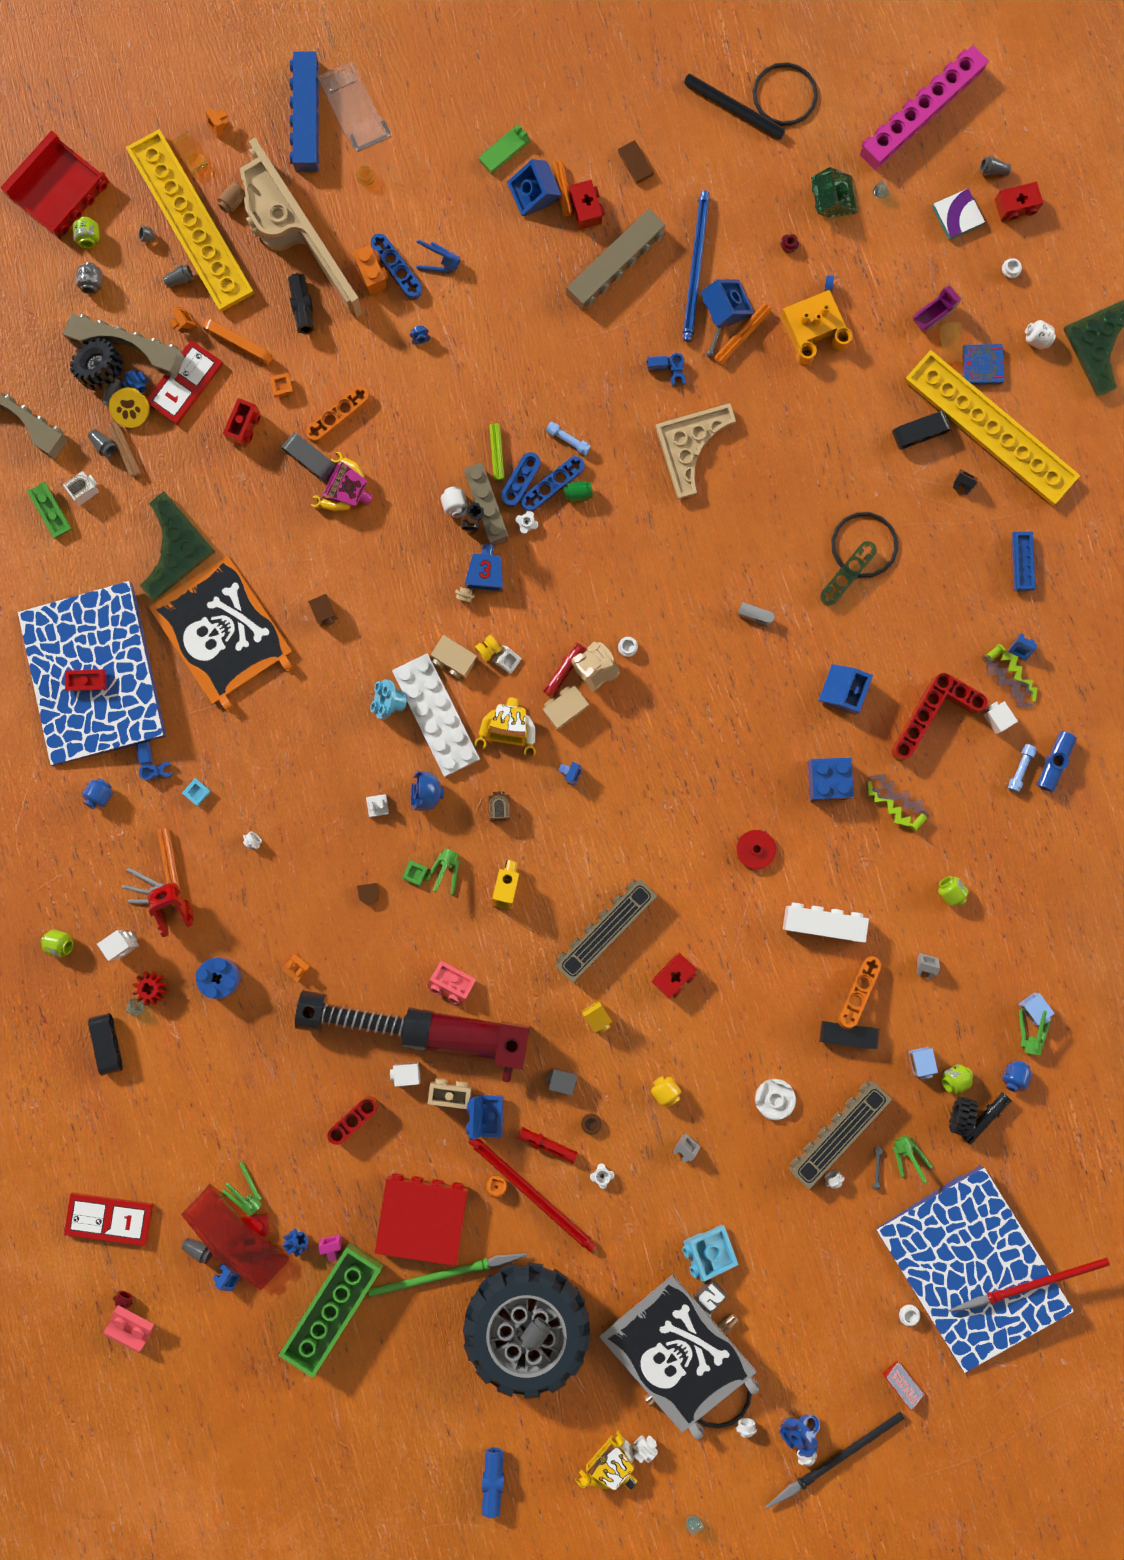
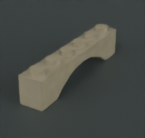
(164, 358)
(43, 436)

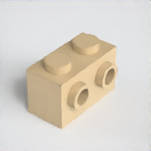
(448, 1094)

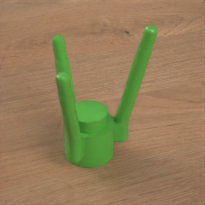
(447, 859)
(1034, 1045)
(905, 1146)
(248, 1204)

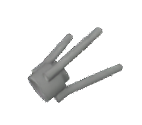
(143, 891)

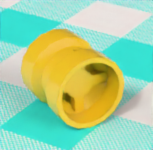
(488, 648)

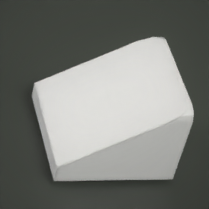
(507, 659)

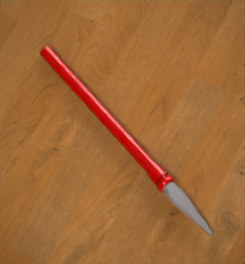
(1000, 1295)

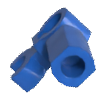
(675, 363)
(147, 770)

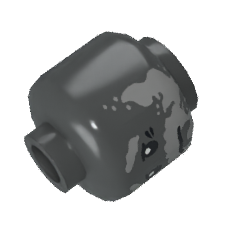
(89, 278)

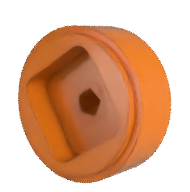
(496, 1187)

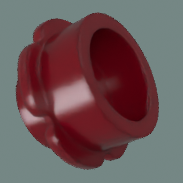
(789, 248)
(123, 1299)

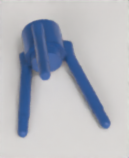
(449, 259)

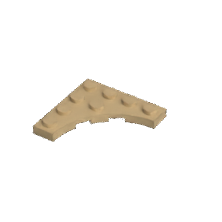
(684, 439)

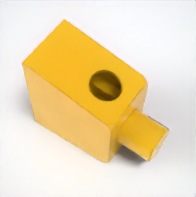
(505, 893)

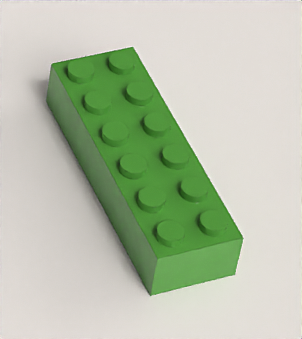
(331, 1310)

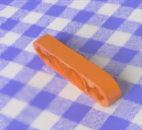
(238, 342)
(335, 412)
(861, 993)

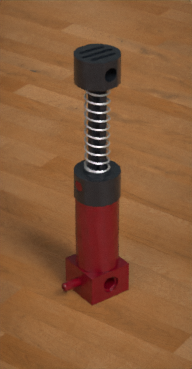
(425, 1031)

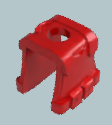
(172, 897)

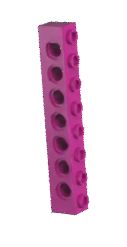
(969, 59)

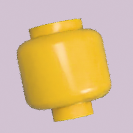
(666, 1091)

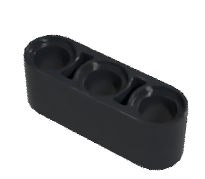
(921, 430)
(857, 1036)
(105, 1044)

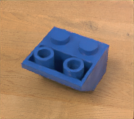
(845, 688)

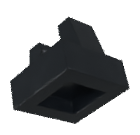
(966, 479)

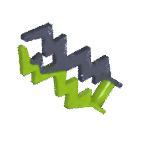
(1001, 672)
(892, 796)

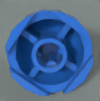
(426, 791)

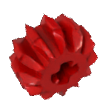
(153, 995)

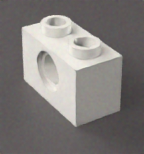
(118, 944)

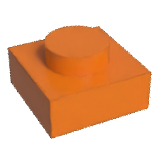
(281, 385)

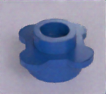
(419, 335)

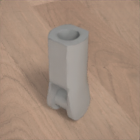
(756, 614)

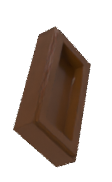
(635, 162)

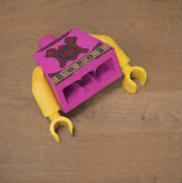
(344, 487)

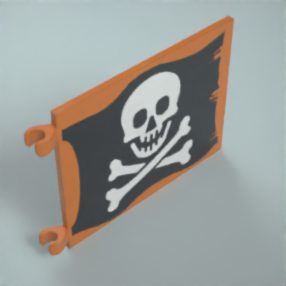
(221, 631)

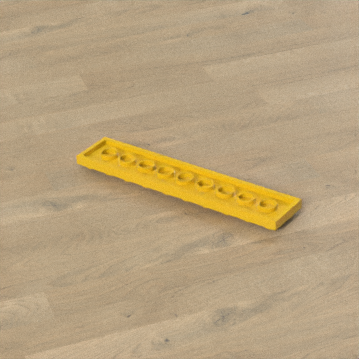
(190, 220)
(992, 428)

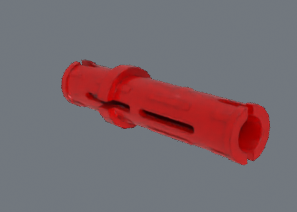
(563, 671)
(547, 1145)

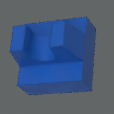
(1022, 647)
(572, 773)
(227, 1279)

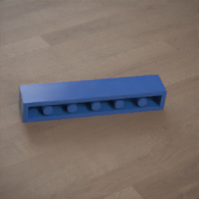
(305, 111)

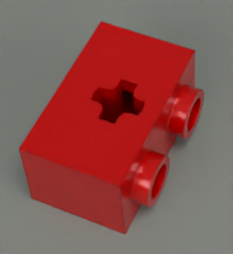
(580, 195)
(1019, 201)
(675, 965)

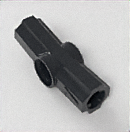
(301, 303)
(470, 517)

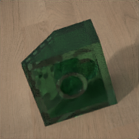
(834, 193)

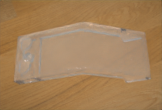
(353, 107)

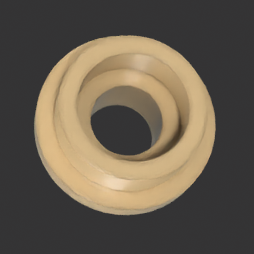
(464, 594)

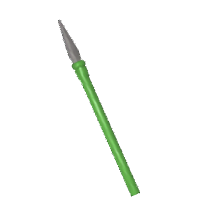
(494, 1262)

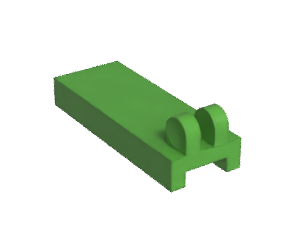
(504, 149)
(49, 510)

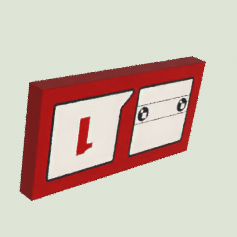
(177, 395)
(108, 1219)

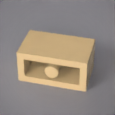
(454, 657)
(565, 707)

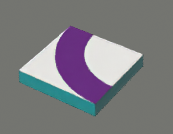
(958, 214)

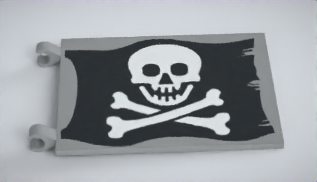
(679, 1355)

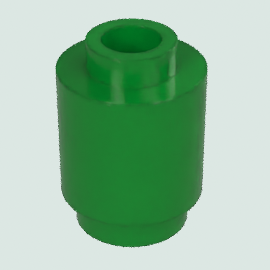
(578, 491)

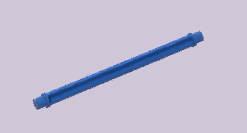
(696, 266)

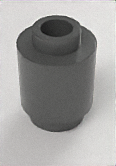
(535, 1334)

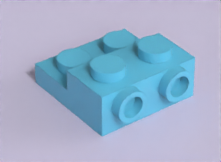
(709, 1253)

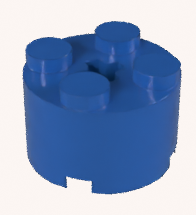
(218, 989)

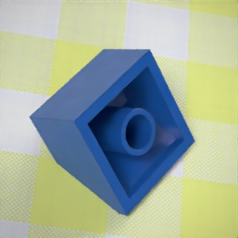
(534, 187)
(726, 302)

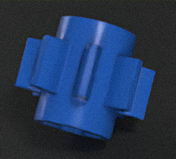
(135, 380)
(295, 1242)

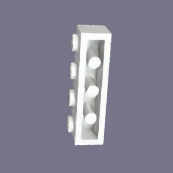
(827, 924)

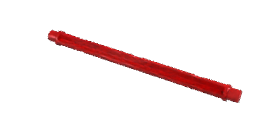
(532, 1194)

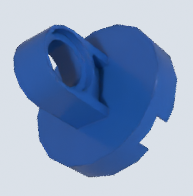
(798, 1435)

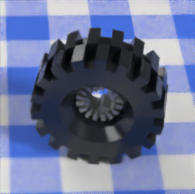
(96, 364)

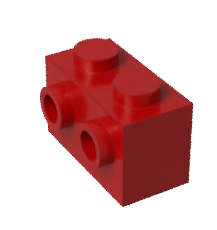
(242, 422)

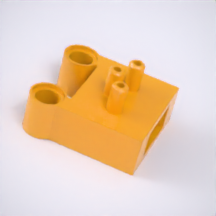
(814, 321)

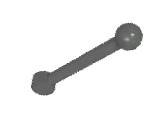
(710, 353)
(878, 1151)

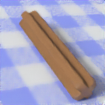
(124, 450)

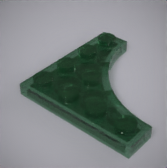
(1093, 342)
(180, 551)

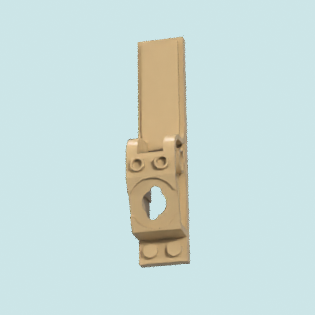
(282, 224)

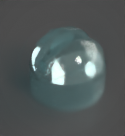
(880, 190)
(130, 1007)
(694, 1524)

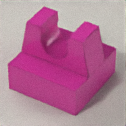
(330, 1246)

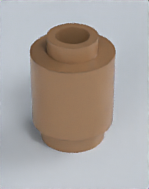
(231, 198)

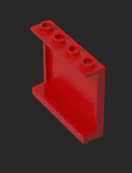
(54, 185)
(421, 1219)

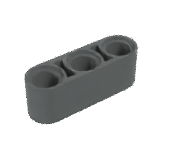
(309, 457)

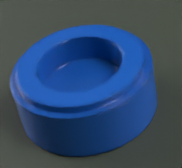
(829, 283)

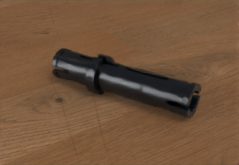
(988, 1116)

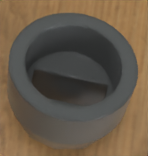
(146, 234)

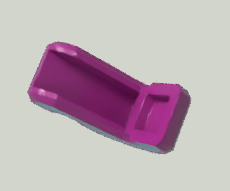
(937, 309)

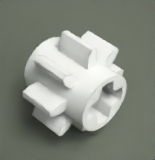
(645, 1449)

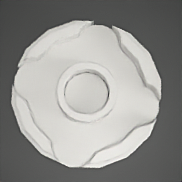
(775, 1099)

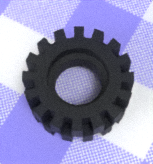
(963, 1116)

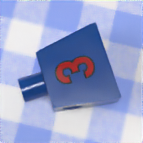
(485, 571)

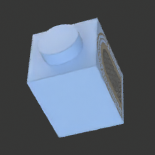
(1033, 1008)
(923, 1062)

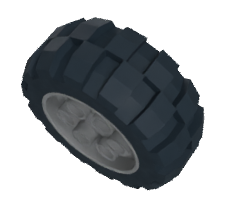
(511, 1291)

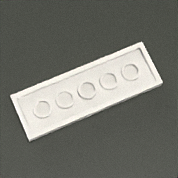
(436, 715)

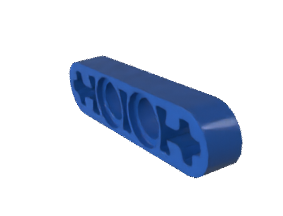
(398, 265)
(552, 483)

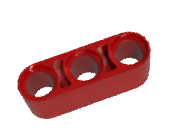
(348, 1129)

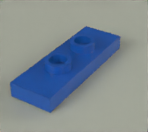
(1023, 561)

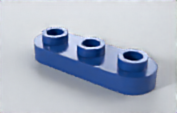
(521, 471)

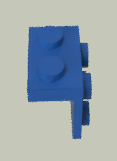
(485, 1116)

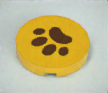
(129, 407)

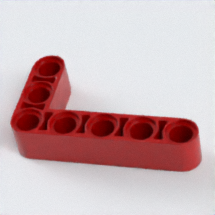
(930, 710)

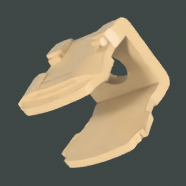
(596, 665)

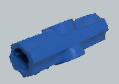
(1062, 750)
(492, 1482)

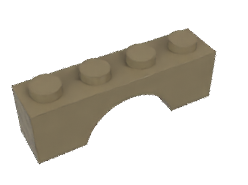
(483, 494)

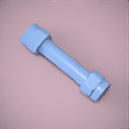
(554, 429)
(1028, 752)

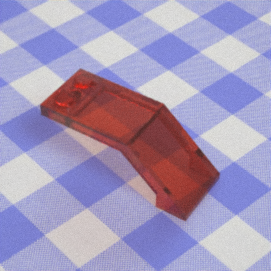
(232, 1239)

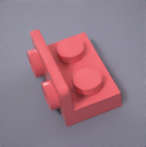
(451, 983)
(128, 1329)

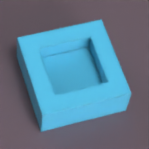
(196, 792)

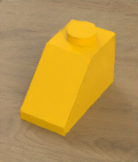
(597, 1017)

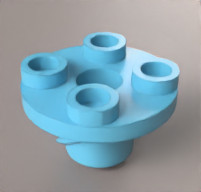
(387, 699)

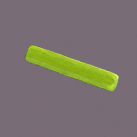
(496, 448)

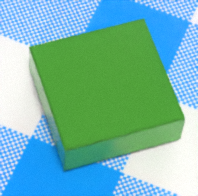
(415, 873)

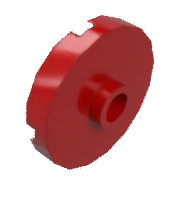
(745, 849)

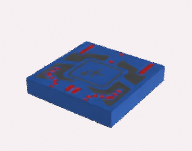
(983, 364)

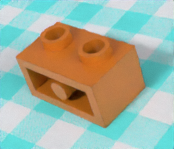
(369, 268)

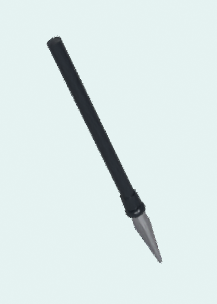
(810, 1477)

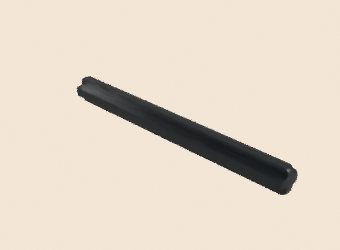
(734, 106)

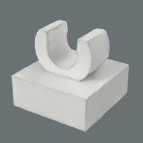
(377, 805)

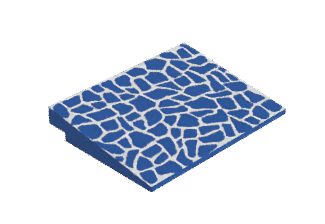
(92, 634)
(961, 1248)

